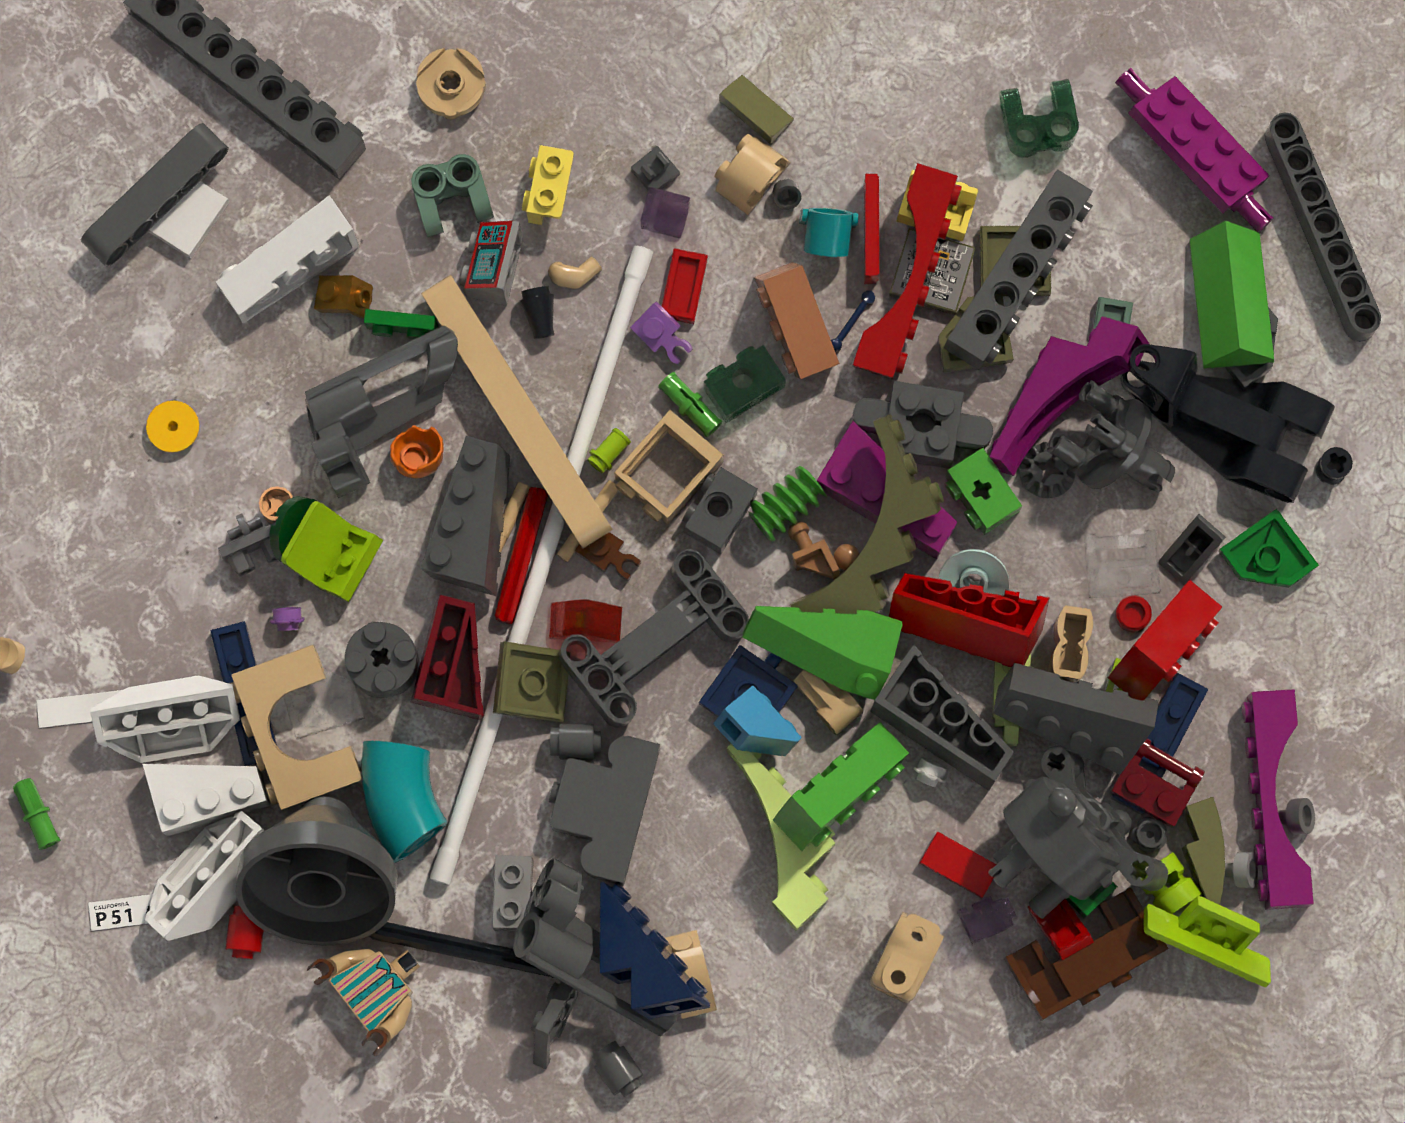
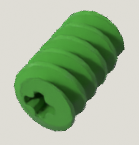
(786, 502)

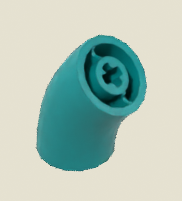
(400, 796)

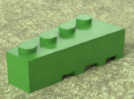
(842, 784)

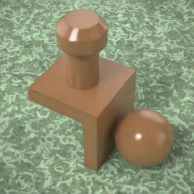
(817, 556)

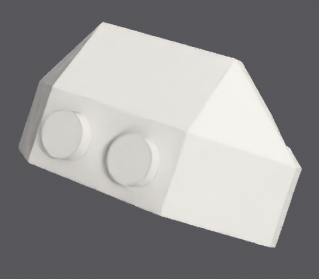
(166, 718)
(202, 879)

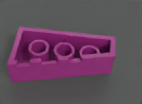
(858, 479)

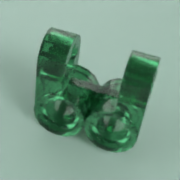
(1040, 126)

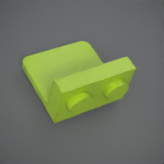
(330, 551)

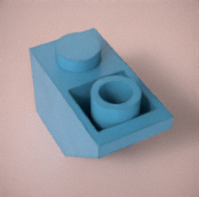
(756, 726)

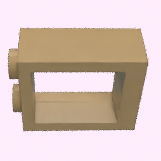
(692, 442)

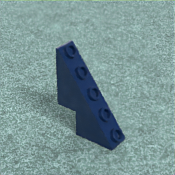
(640, 956)

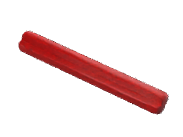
(521, 555)

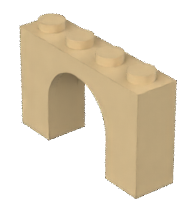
(290, 778)

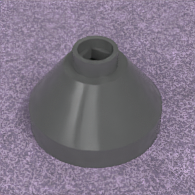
(317, 877)

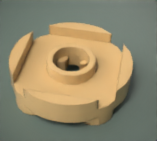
(450, 63)

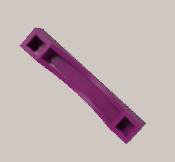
(1284, 873)

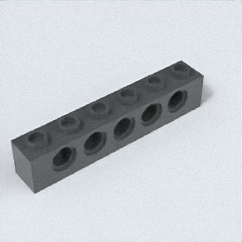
(1061, 194)

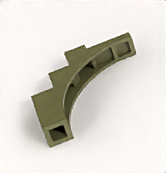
(889, 544)

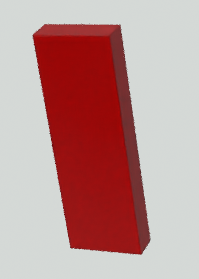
(871, 229)

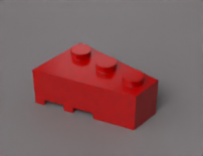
(1165, 641)

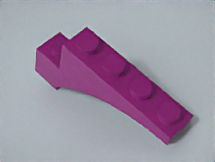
(1056, 385)

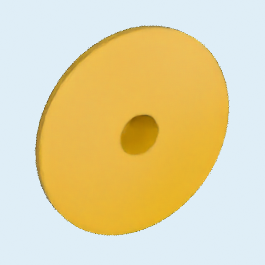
(172, 426)

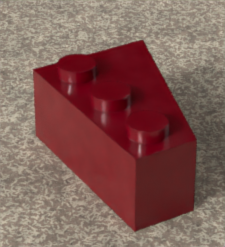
(449, 663)

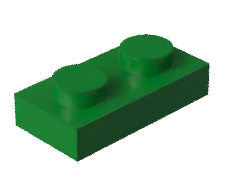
(386, 322)

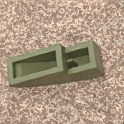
(1207, 852)

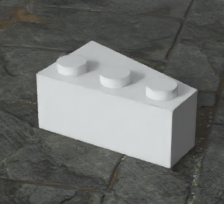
(202, 794)

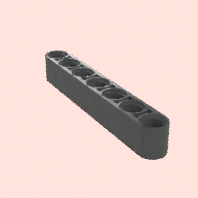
(1322, 210)

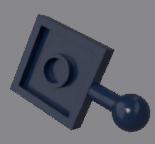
(740, 674)

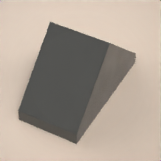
(1191, 549)

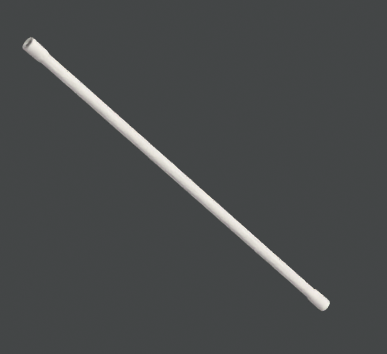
(634, 277)

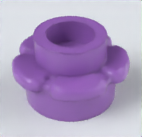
(287, 618)

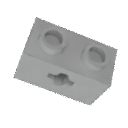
(511, 891)

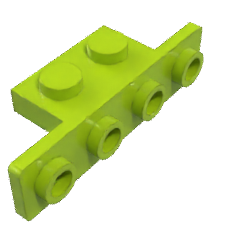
(1213, 936)

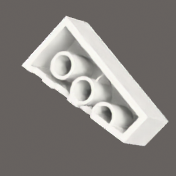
(288, 260)

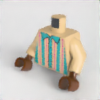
(372, 989)

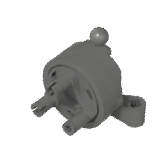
(1069, 837)

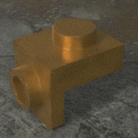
(343, 295)

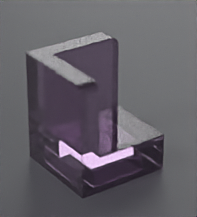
(665, 212)

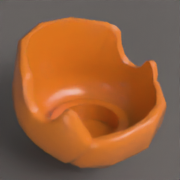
(417, 452)

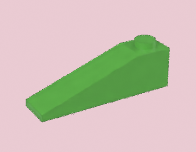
(837, 647)

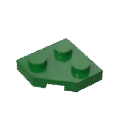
(1269, 553)

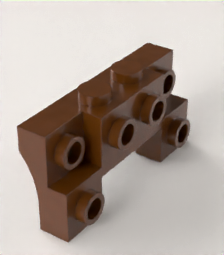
(1091, 968)

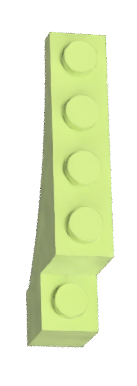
(797, 893)

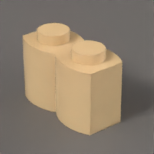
(1071, 634)

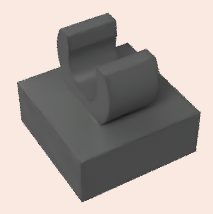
(655, 169)

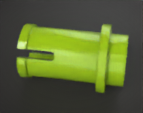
(608, 450)

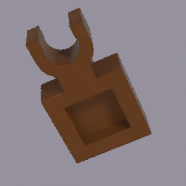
(606, 552)

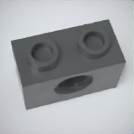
(717, 531)

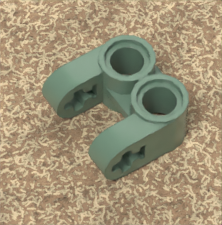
(449, 188)

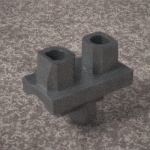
(237, 551)

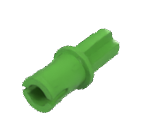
(36, 813)

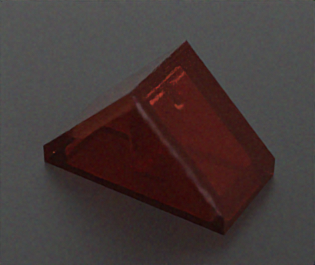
(587, 618)

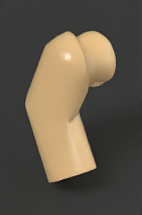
(572, 276)

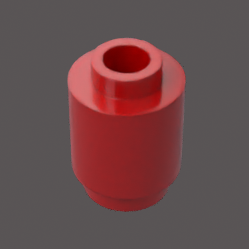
(243, 935)

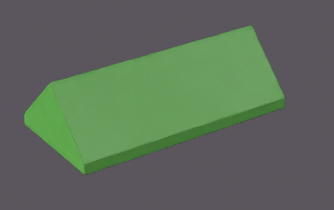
(1231, 297)

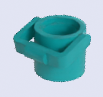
(827, 231)

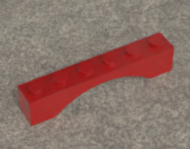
(928, 200)

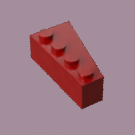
(969, 619)

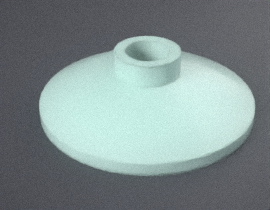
(972, 561)

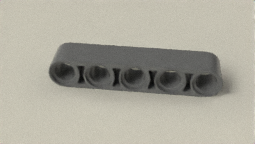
(154, 194)

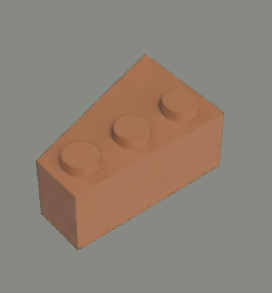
(796, 320)

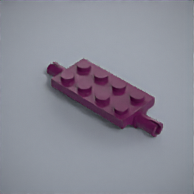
(1198, 146)

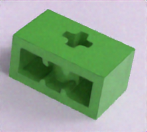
(981, 472)

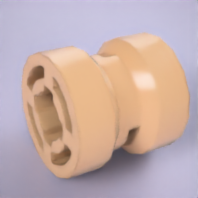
(271, 501)

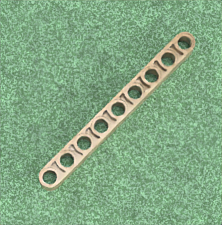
(518, 413)

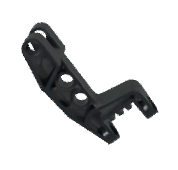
(1228, 426)

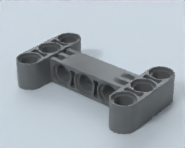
(654, 637)

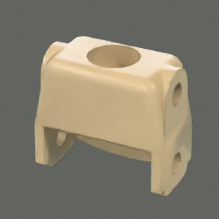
(906, 960)

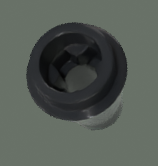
(539, 309)

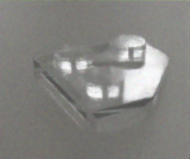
(323, 705)

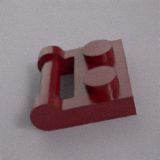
(1153, 793)

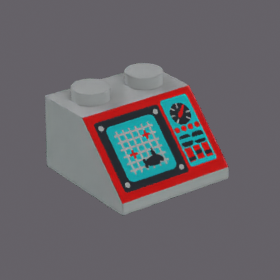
(493, 261)

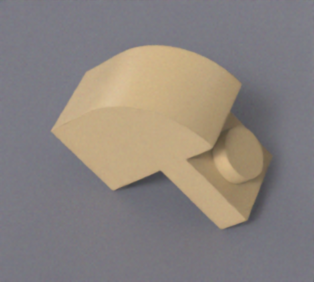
(689, 949)

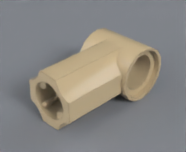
(833, 704)

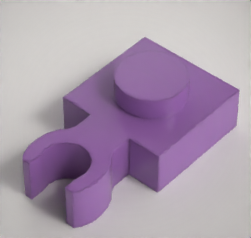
(657, 329)

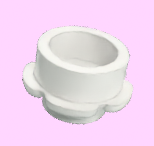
(930, 772)

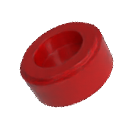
(1133, 613)

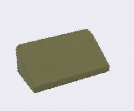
(755, 109)

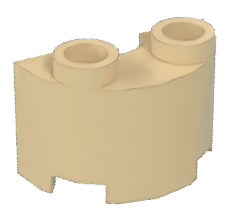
(749, 173)

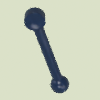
(867, 299)

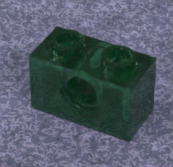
(734, 401)

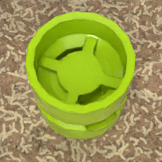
(1182, 888)

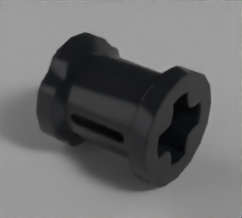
(1335, 455)

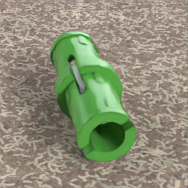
(690, 404)

